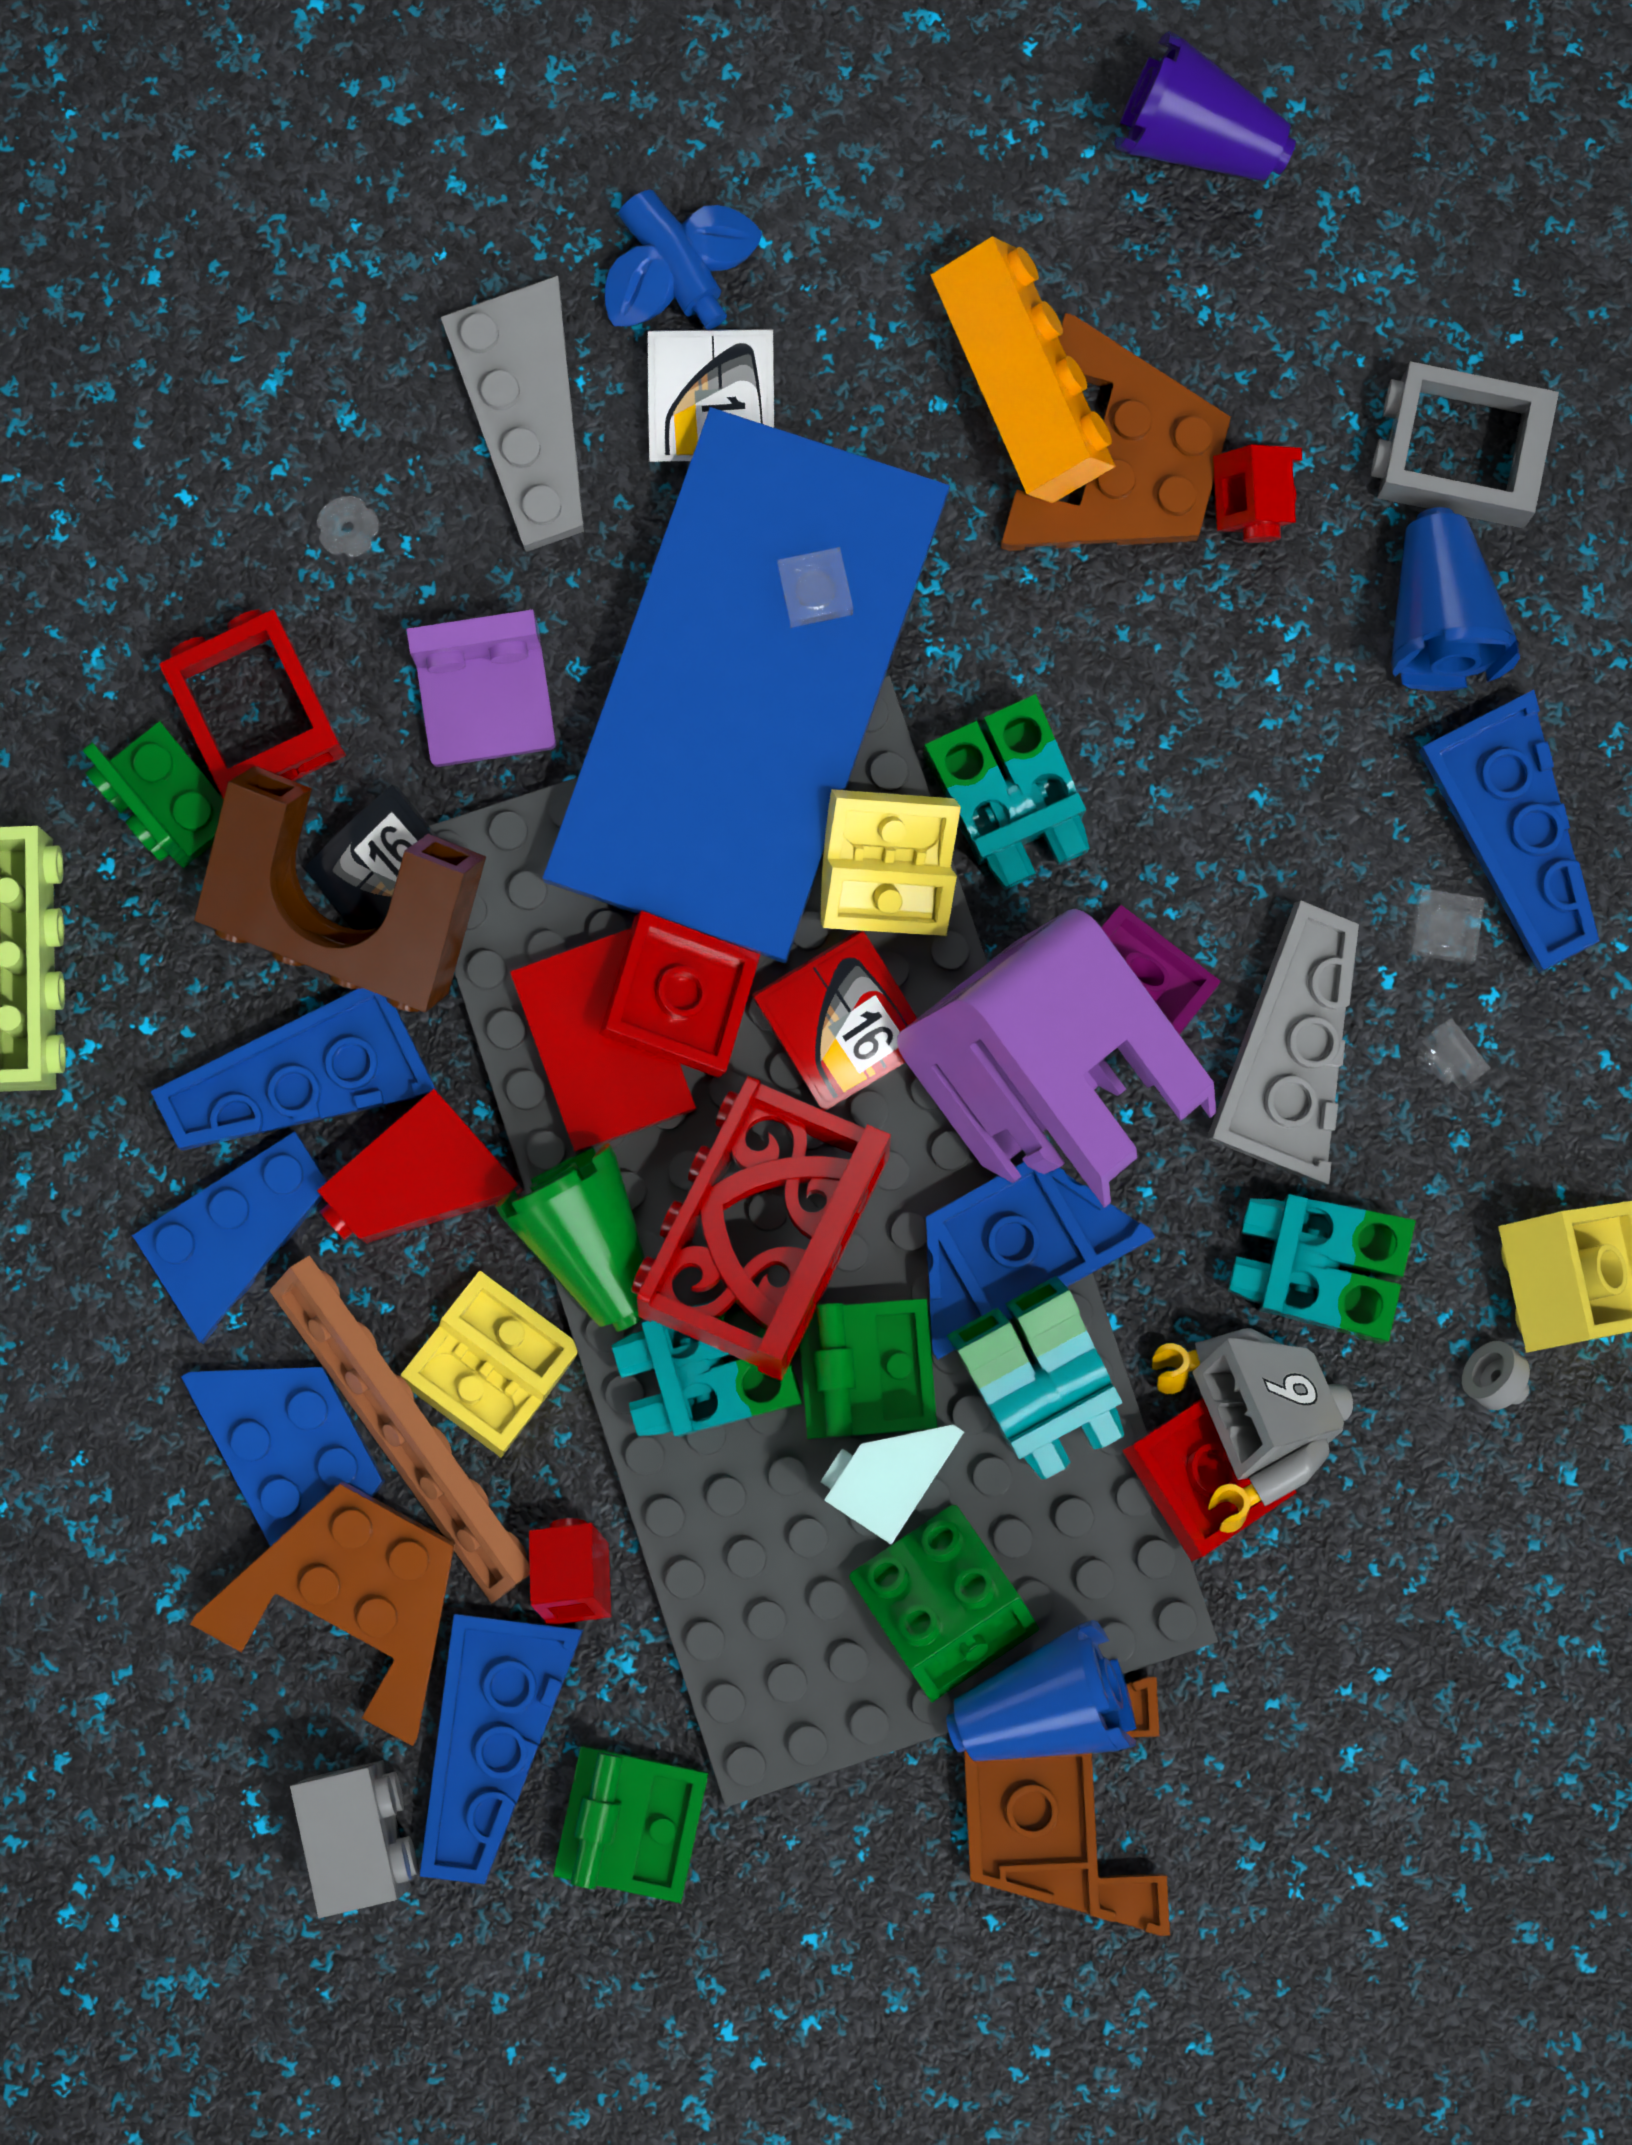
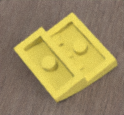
(889, 862)
(490, 1363)

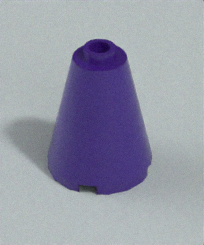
(1202, 117)

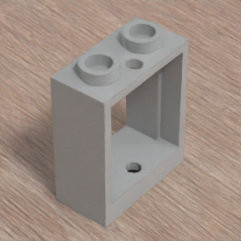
(1507, 507)

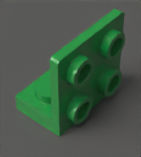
(166, 791)
(944, 1602)

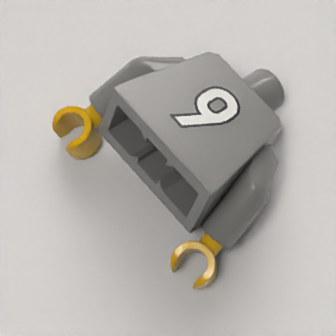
(1266, 1408)

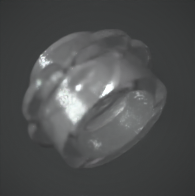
(347, 510)

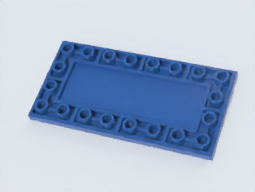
(722, 716)

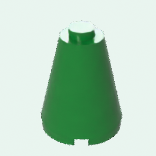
(583, 1233)

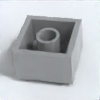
(354, 1838)

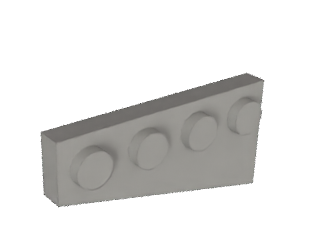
(520, 391)
(1288, 1064)

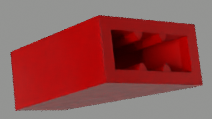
(415, 1176)

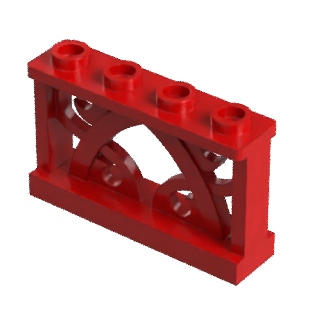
(781, 1310)

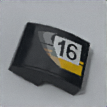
(364, 858)

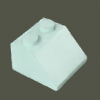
(888, 1478)

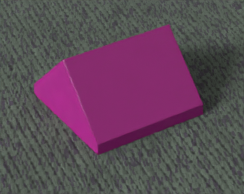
(1165, 971)

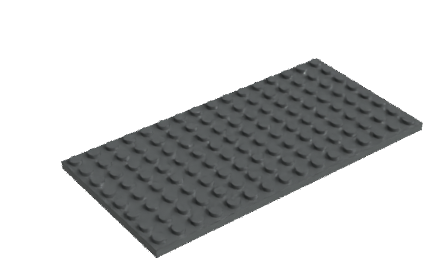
(735, 1516)

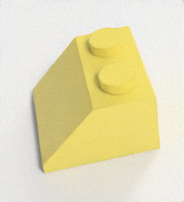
(1571, 1274)

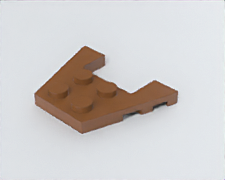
(1160, 453)
(362, 1573)
(1037, 1831)

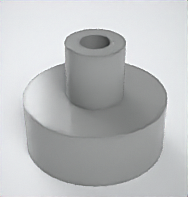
(1496, 1376)

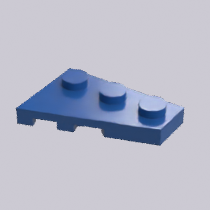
(231, 1230)

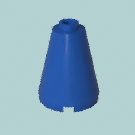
(1448, 608)
(1048, 1704)

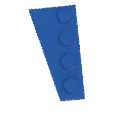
(1511, 814)
(310, 1070)
(491, 1723)

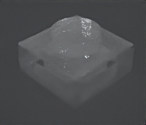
(815, 587)
(1446, 926)
(1453, 1056)

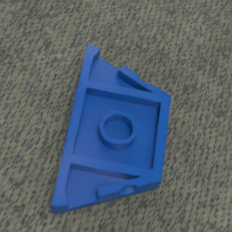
(1014, 1239)
(283, 1439)

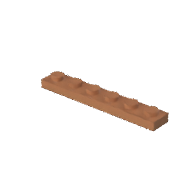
(400, 1428)

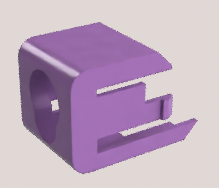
(1029, 1046)

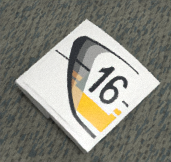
(702, 371)

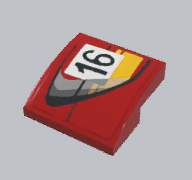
(838, 1019)

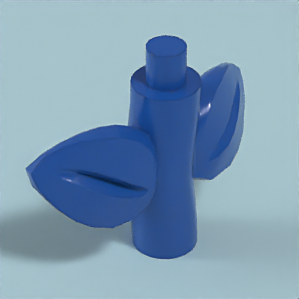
(675, 260)

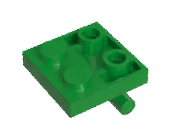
(868, 1369)
(630, 1824)

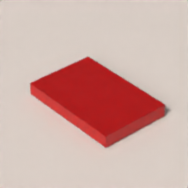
(596, 1081)

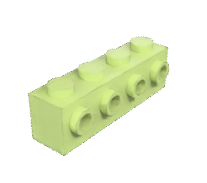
(28, 978)

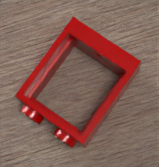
(289, 759)

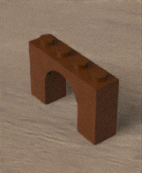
(257, 899)

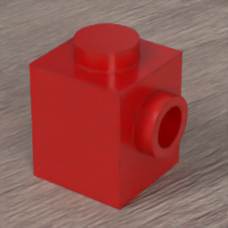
(569, 1572)

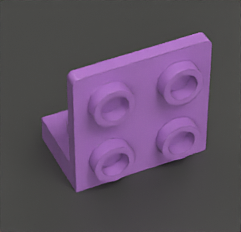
(483, 688)

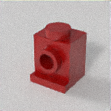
(1256, 491)

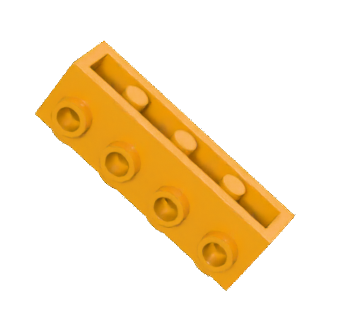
(1024, 370)

